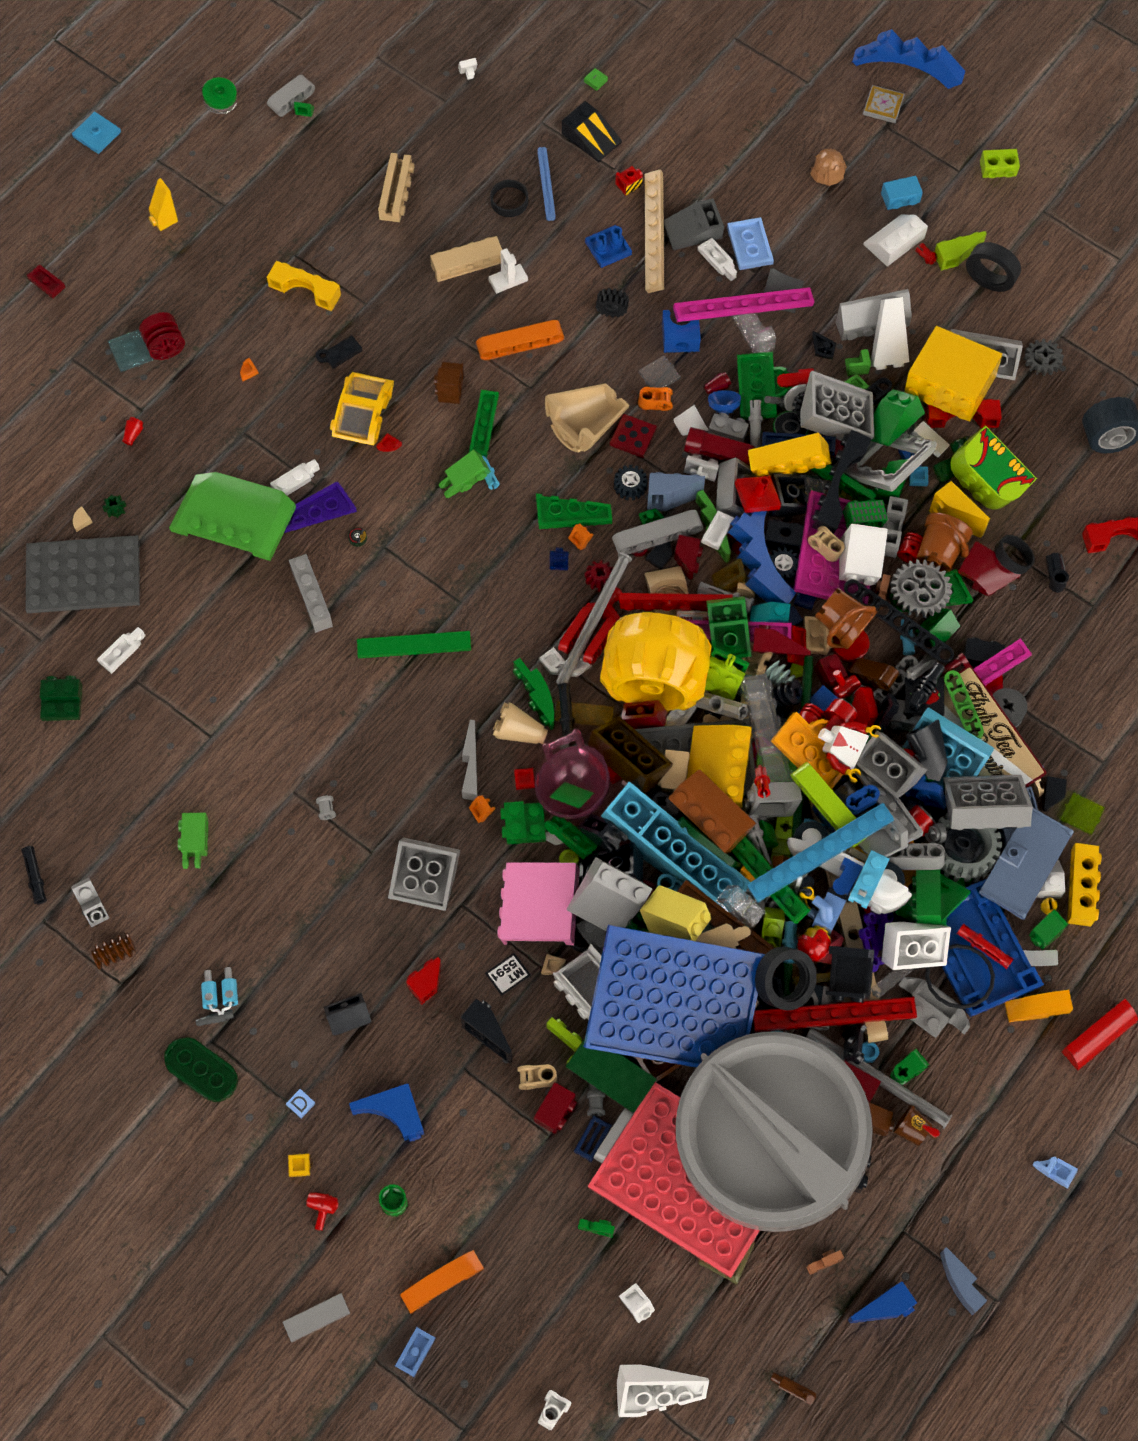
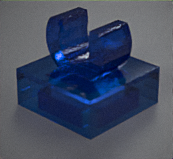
(559, 559)

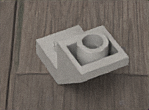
(90, 902)

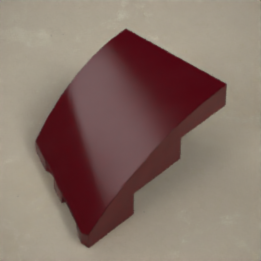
(985, 570)

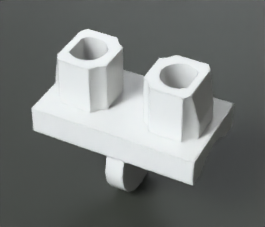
(696, 465)

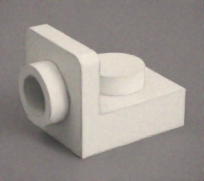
(637, 1303)

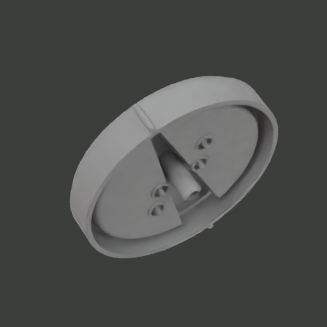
(774, 1131)

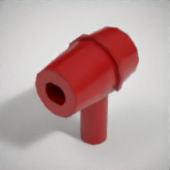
(845, 686)
(324, 1204)

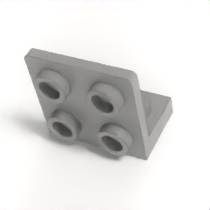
(886, 840)

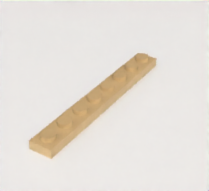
(654, 232)

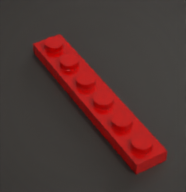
(667, 602)

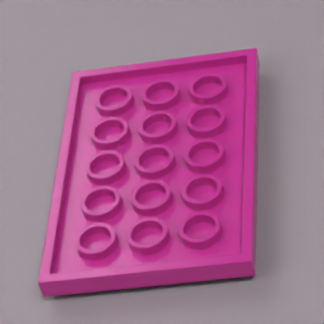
(814, 573)

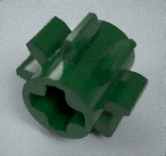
(114, 506)

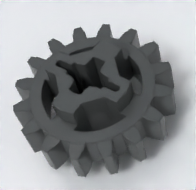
(1043, 357)

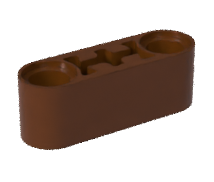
(873, 673)

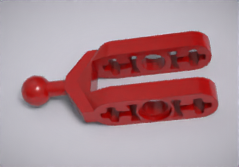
(599, 642)

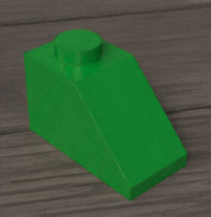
(1048, 930)

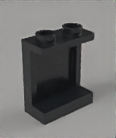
(851, 973)

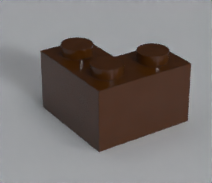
(449, 382)

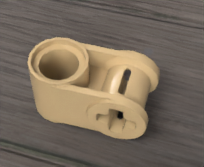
(826, 543)
(535, 1076)

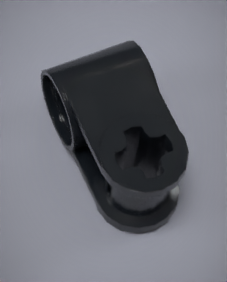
(667, 805)

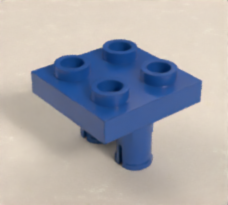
(608, 246)

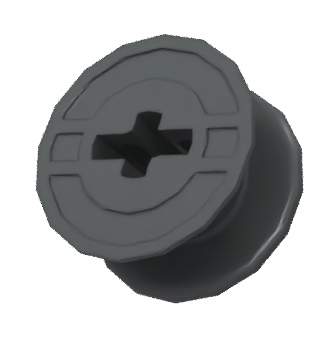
(1014, 701)

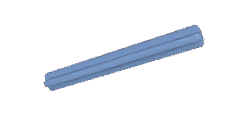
(546, 184)

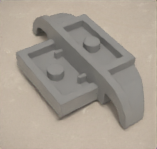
(931, 1013)

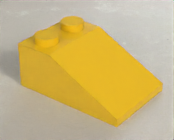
(954, 502)

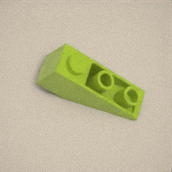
(955, 251)

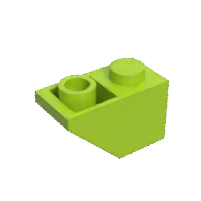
(773, 926)

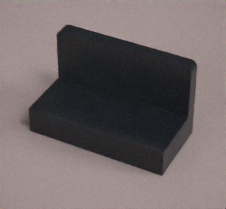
(347, 1014)

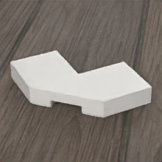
(554, 663)

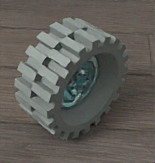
(984, 862)

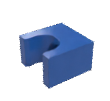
(678, 337)

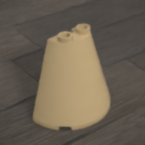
(583, 415)

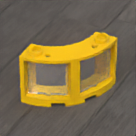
(360, 408)

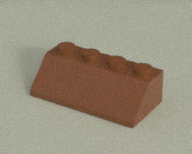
(712, 811)

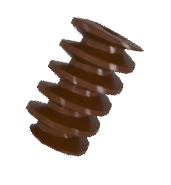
(114, 950)

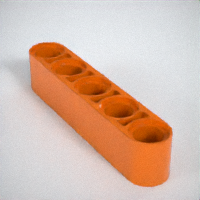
(520, 340)

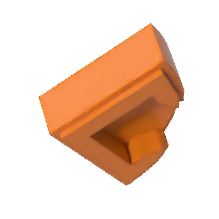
(248, 370)

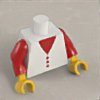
(845, 745)

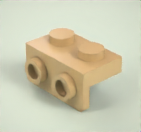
(816, 636)
(757, 662)

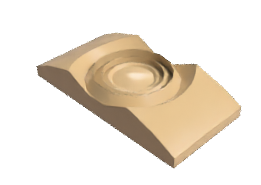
(667, 582)

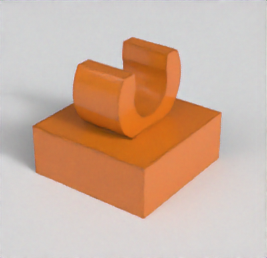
(580, 536)
(481, 808)

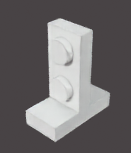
(509, 275)

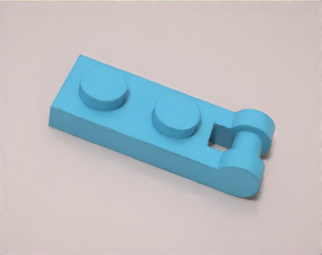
(869, 878)

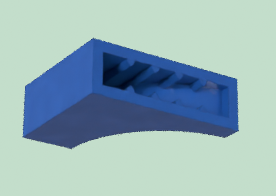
(397, 1107)

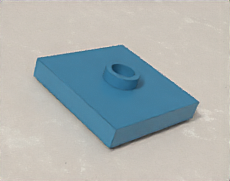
(96, 132)

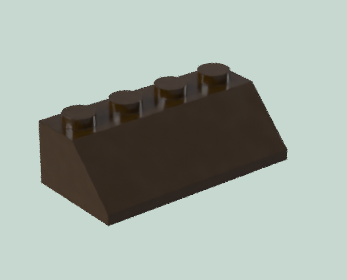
(629, 754)

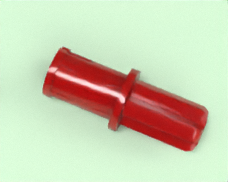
(762, 781)

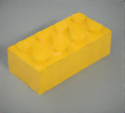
(790, 456)

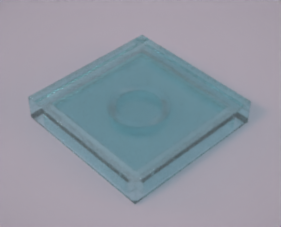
(129, 350)

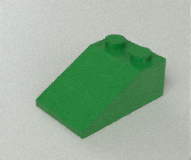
(895, 415)

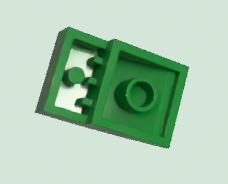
(729, 626)

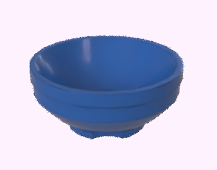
(724, 401)

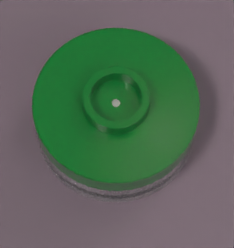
(219, 95)

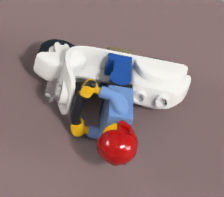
(887, 897)

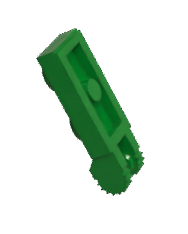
(571, 836)

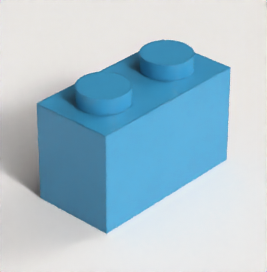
(901, 192)

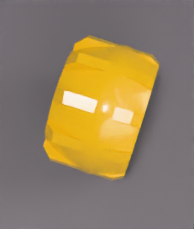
(656, 659)

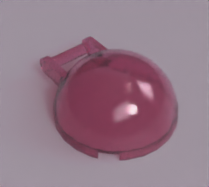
(576, 766)

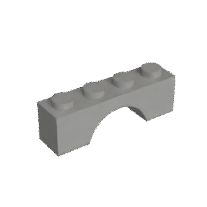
(311, 593)

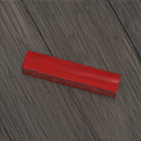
(1101, 1034)

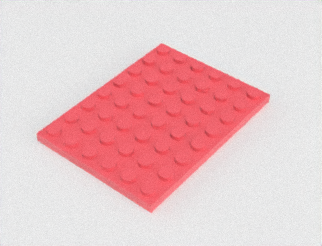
(649, 1183)

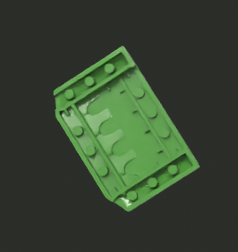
(234, 513)

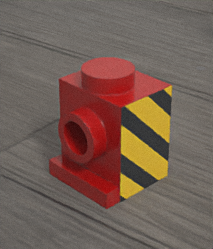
(629, 180)

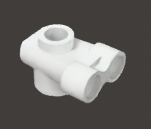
(555, 1406)

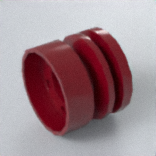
(161, 336)

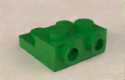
(523, 822)

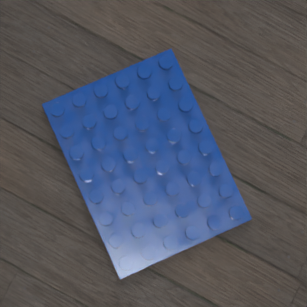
(670, 997)

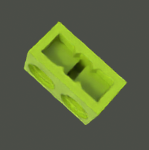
(999, 163)

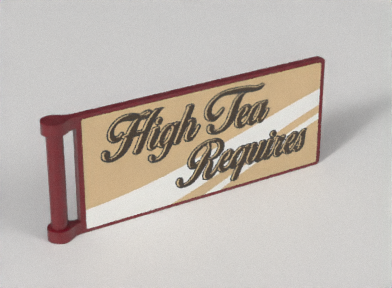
(1011, 752)

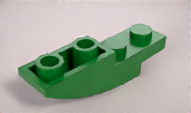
(539, 694)

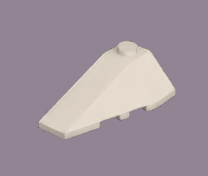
(649, 1388)

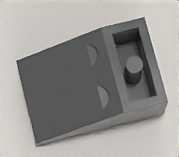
(694, 225)

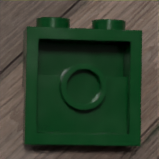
(60, 698)

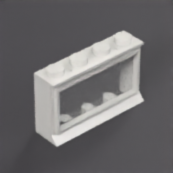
(579, 980)

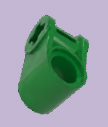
(911, 1066)

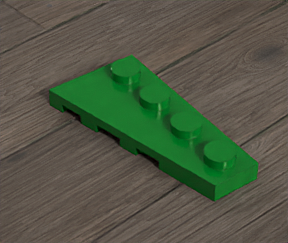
(567, 513)
(959, 594)

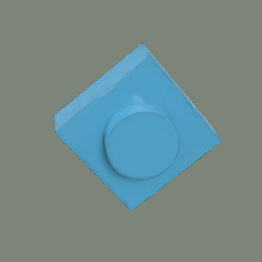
(919, 477)

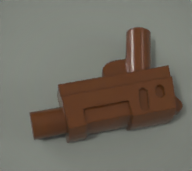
(794, 1388)

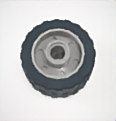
(1111, 425)

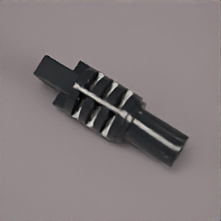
(926, 686)

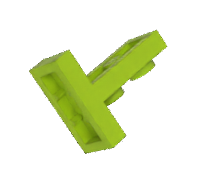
(559, 1029)

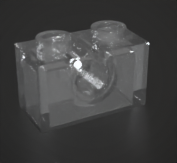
(740, 905)

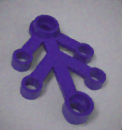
(875, 937)

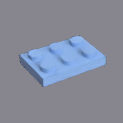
(750, 243)

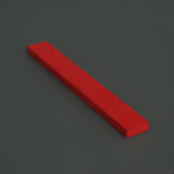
(835, 1014)

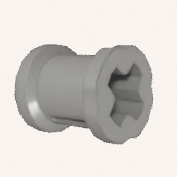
(326, 807)

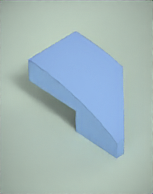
(1057, 1170)

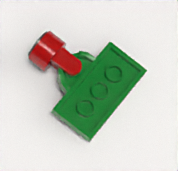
(761, 379)

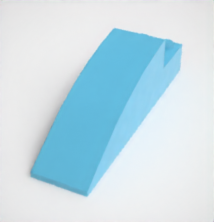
(668, 845)

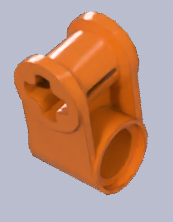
(656, 398)

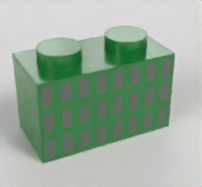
(866, 513)

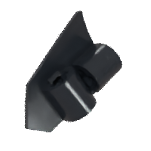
(929, 749)

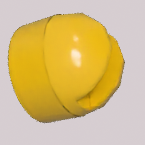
(1045, 907)

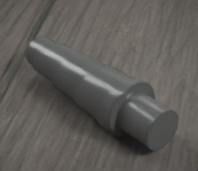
(215, 1018)

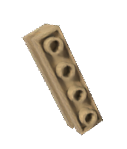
(395, 188)
(466, 258)

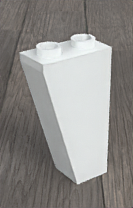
(890, 338)

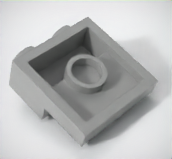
(728, 428)

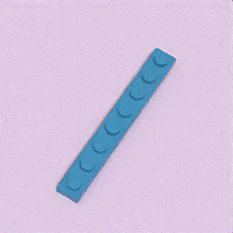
(820, 852)

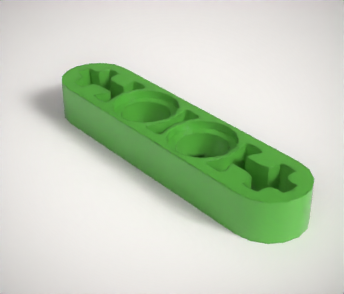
(966, 704)

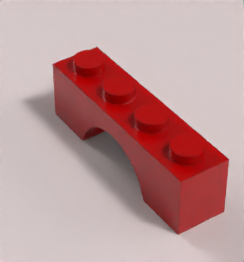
(987, 415)
(1098, 535)

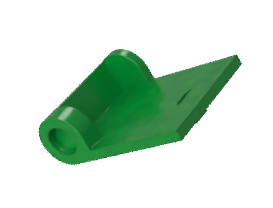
(951, 897)

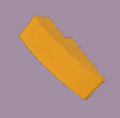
(1039, 1006)

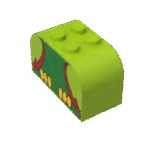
(990, 470)

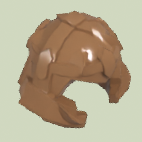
(828, 167)

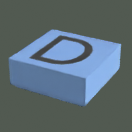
(300, 1103)

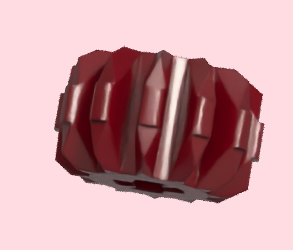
(593, 574)

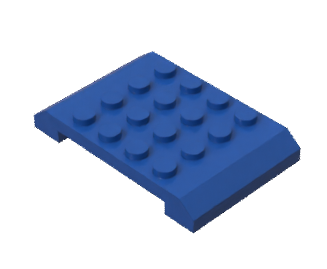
(969, 972)

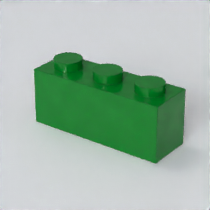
(927, 897)

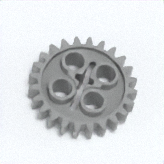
(921, 588)

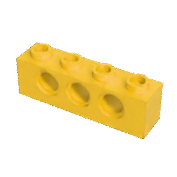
(1076, 912)

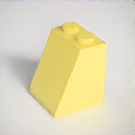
(675, 914)

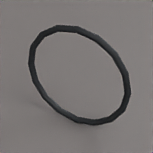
(971, 1004)

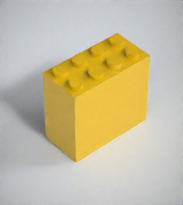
(953, 373)

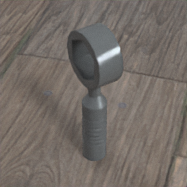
(775, 400)

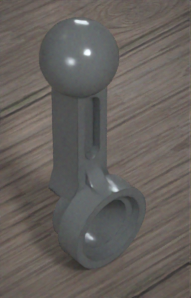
(936, 834)

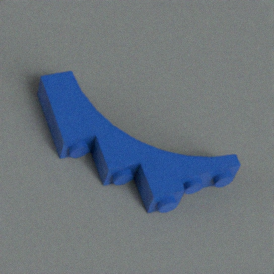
(913, 52)
(763, 576)

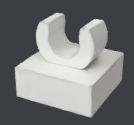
(468, 67)

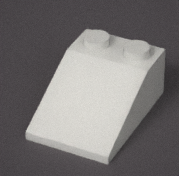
(915, 945)

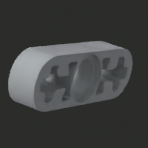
(613, 1135)

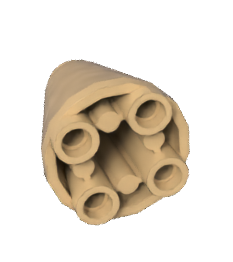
(518, 726)

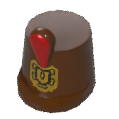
(915, 1127)

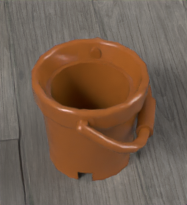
(944, 540)
(844, 618)

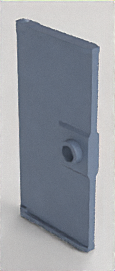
(1026, 864)

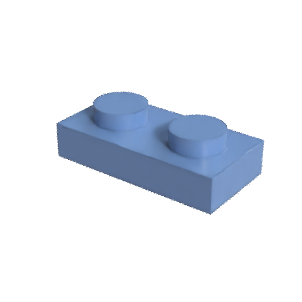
(415, 1352)

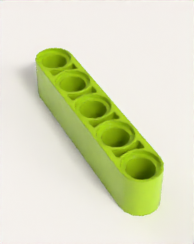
(823, 797)

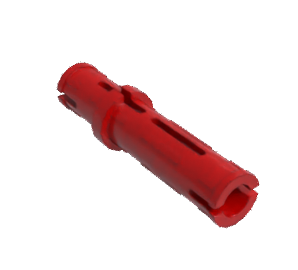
(985, 946)

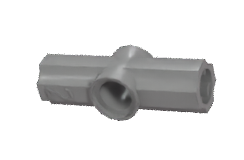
(723, 706)

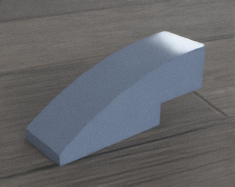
(961, 1282)

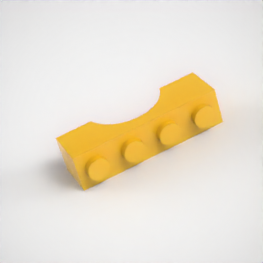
(284, 277)

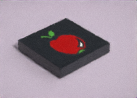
(935, 702)

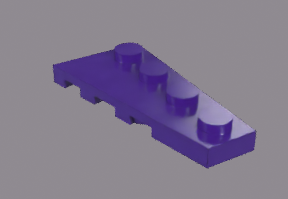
(320, 507)

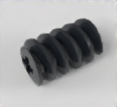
(787, 694)

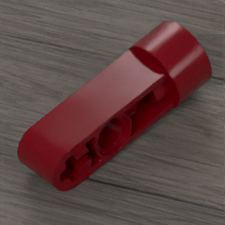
(716, 446)

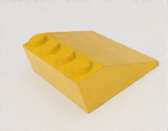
(722, 756)

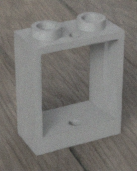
(781, 802)

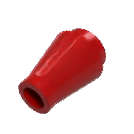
(132, 430)

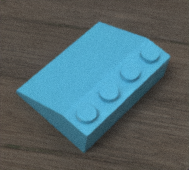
(963, 750)

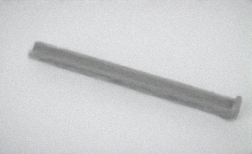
(593, 618)
(886, 1082)

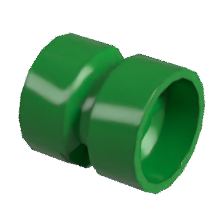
(393, 1200)

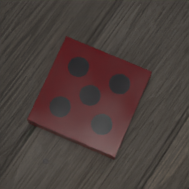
(633, 435)

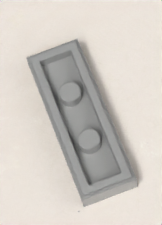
(316, 1317)

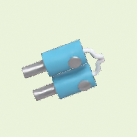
(209, 992)

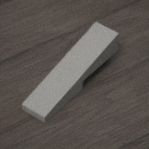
(469, 755)

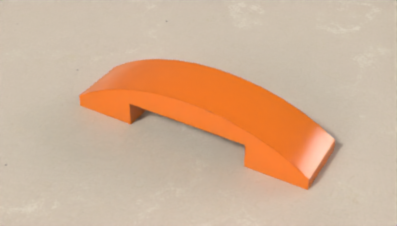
(441, 1280)

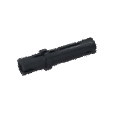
(566, 709)
(35, 882)

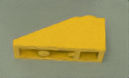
(162, 207)

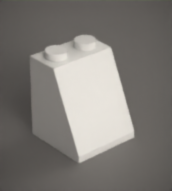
(862, 554)

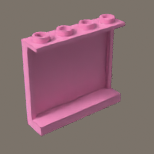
(537, 902)

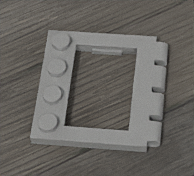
(919, 446)

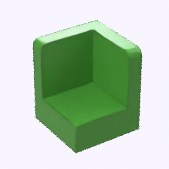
(858, 365)

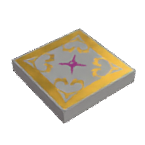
(883, 104)

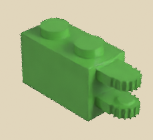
(465, 474)
(193, 837)

